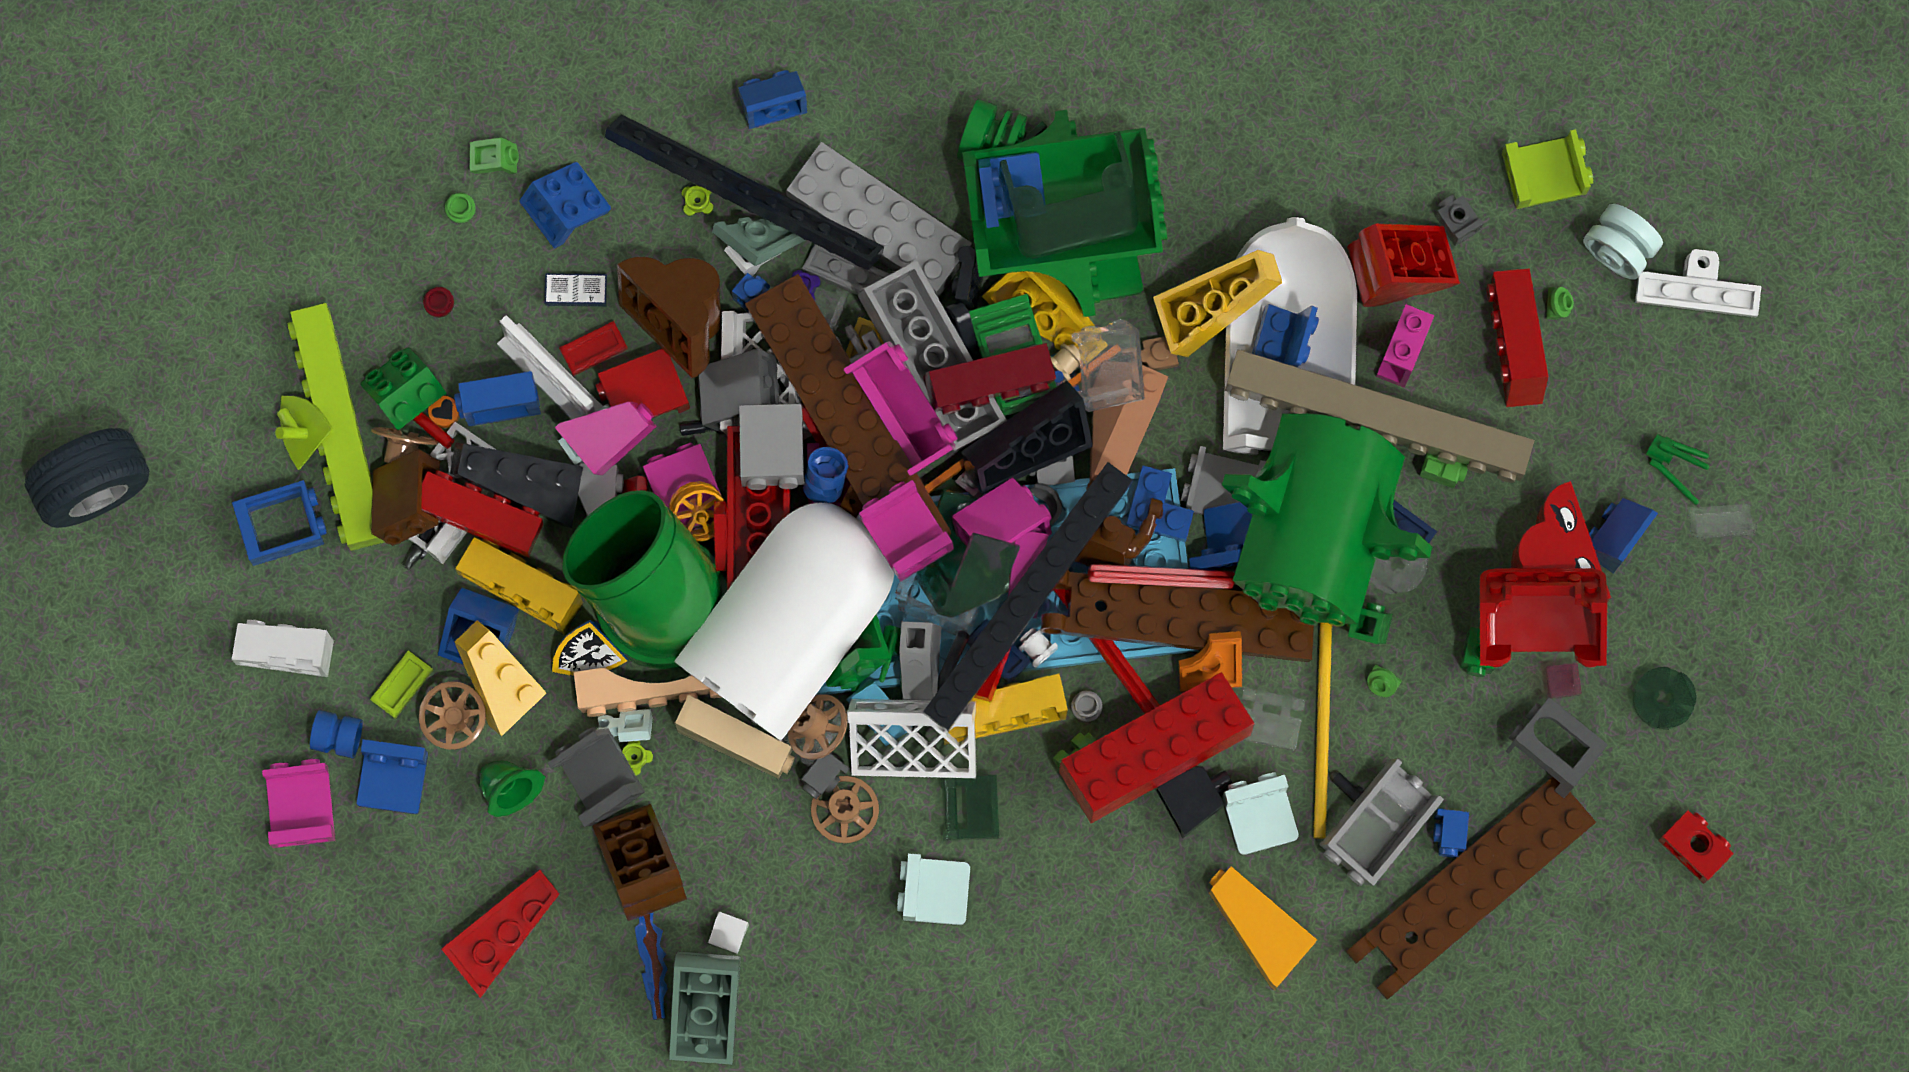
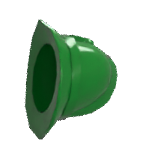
(509, 787)

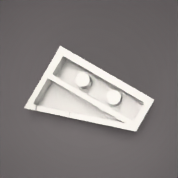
(283, 648)

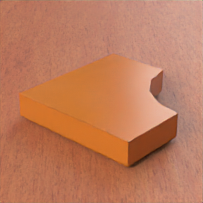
(1219, 655)

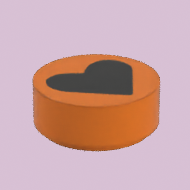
(444, 412)

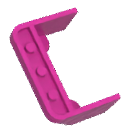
(903, 405)

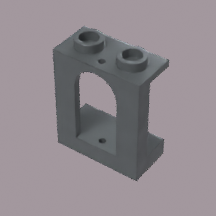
(1527, 742)

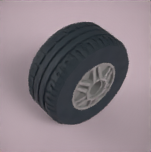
(86, 477)

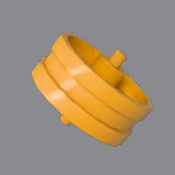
(697, 509)

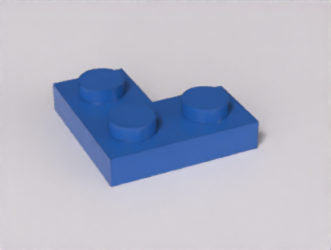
(1175, 519)

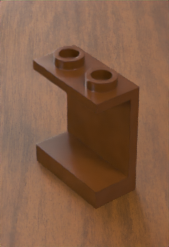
(399, 498)

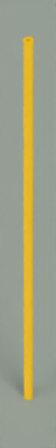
(1322, 736)

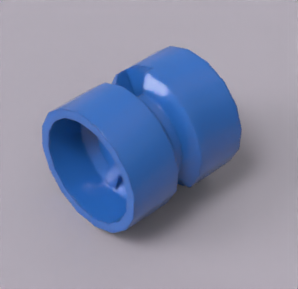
(825, 475)
(336, 734)

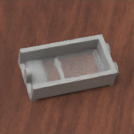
(1380, 824)

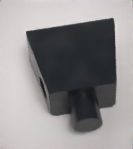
(1193, 797)

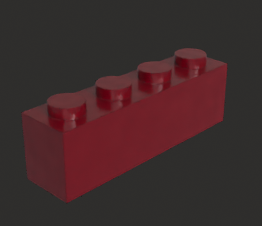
(990, 378)

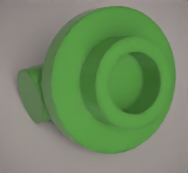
(1558, 303)
(1382, 682)

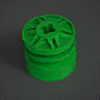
(986, 132)

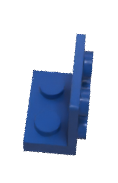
(1024, 171)
(563, 202)
(1285, 335)
(1225, 535)
(392, 776)

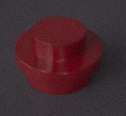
(438, 302)

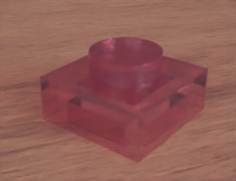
(1563, 680)

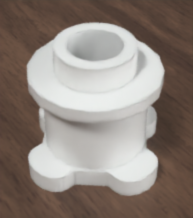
(1037, 646)

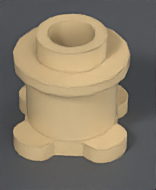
(1066, 360)

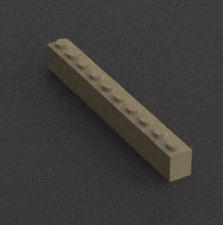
(1395, 419)

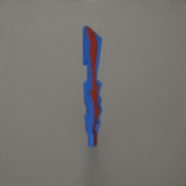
(652, 955)

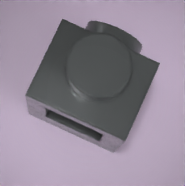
(1458, 229)
(822, 776)

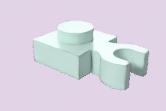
(629, 726)

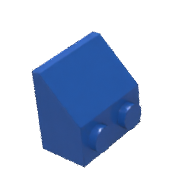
(773, 98)
(1620, 532)
(469, 608)

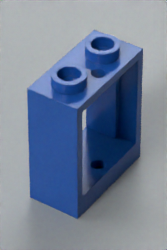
(498, 399)
(245, 506)

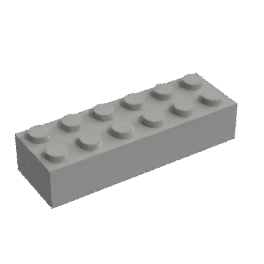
(872, 209)
(911, 314)

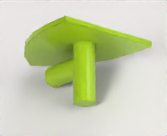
(301, 428)

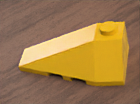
(1051, 301)

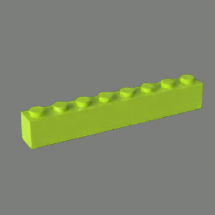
(343, 446)

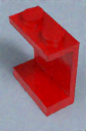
(646, 381)

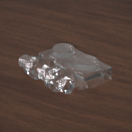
(1271, 728)

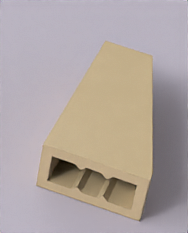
(733, 737)

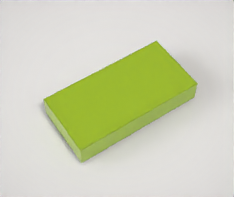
(401, 684)

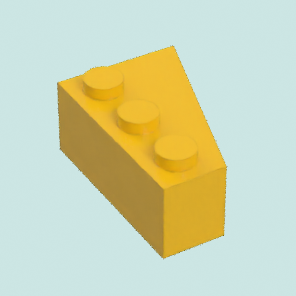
(497, 678)

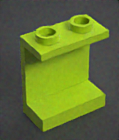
(1547, 170)

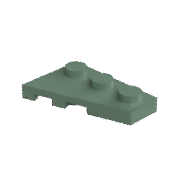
(756, 239)

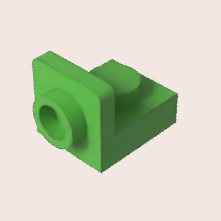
(493, 156)

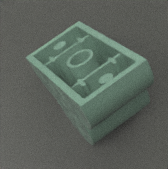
(704, 1007)

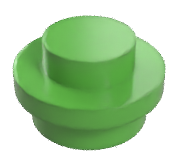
(460, 208)

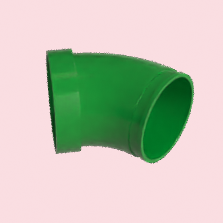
(662, 597)

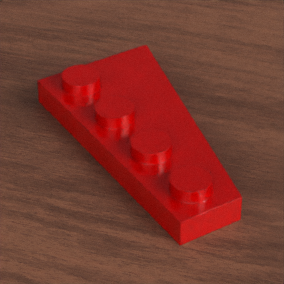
(492, 939)

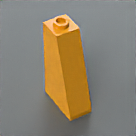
(1263, 928)

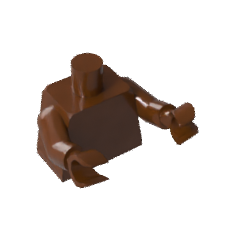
(1117, 542)

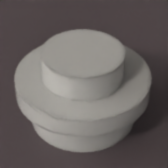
(1086, 706)

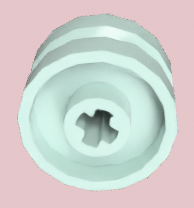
(1623, 241)

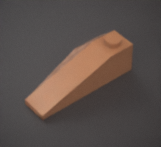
(1122, 427)

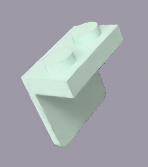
(1260, 813)
(934, 890)

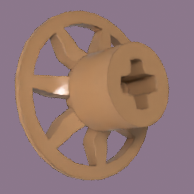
(400, 444)
(453, 715)
(814, 724)
(844, 809)

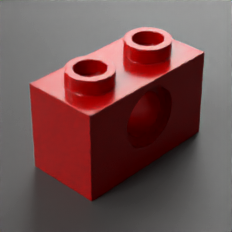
(1678, 840)

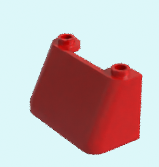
(1543, 613)

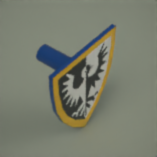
(586, 650)

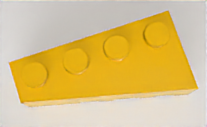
(1212, 301)
(520, 584)
(1017, 707)

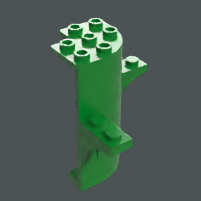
(1070, 170)
(1320, 519)

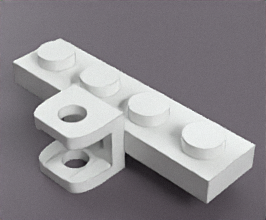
(1698, 289)

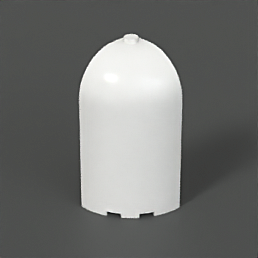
(1313, 274)
(791, 615)

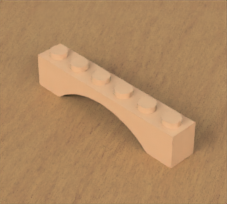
(604, 690)

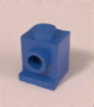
(748, 289)
(1451, 832)

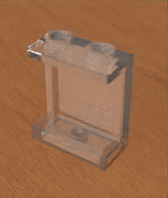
(1110, 365)

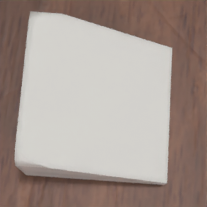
(728, 932)

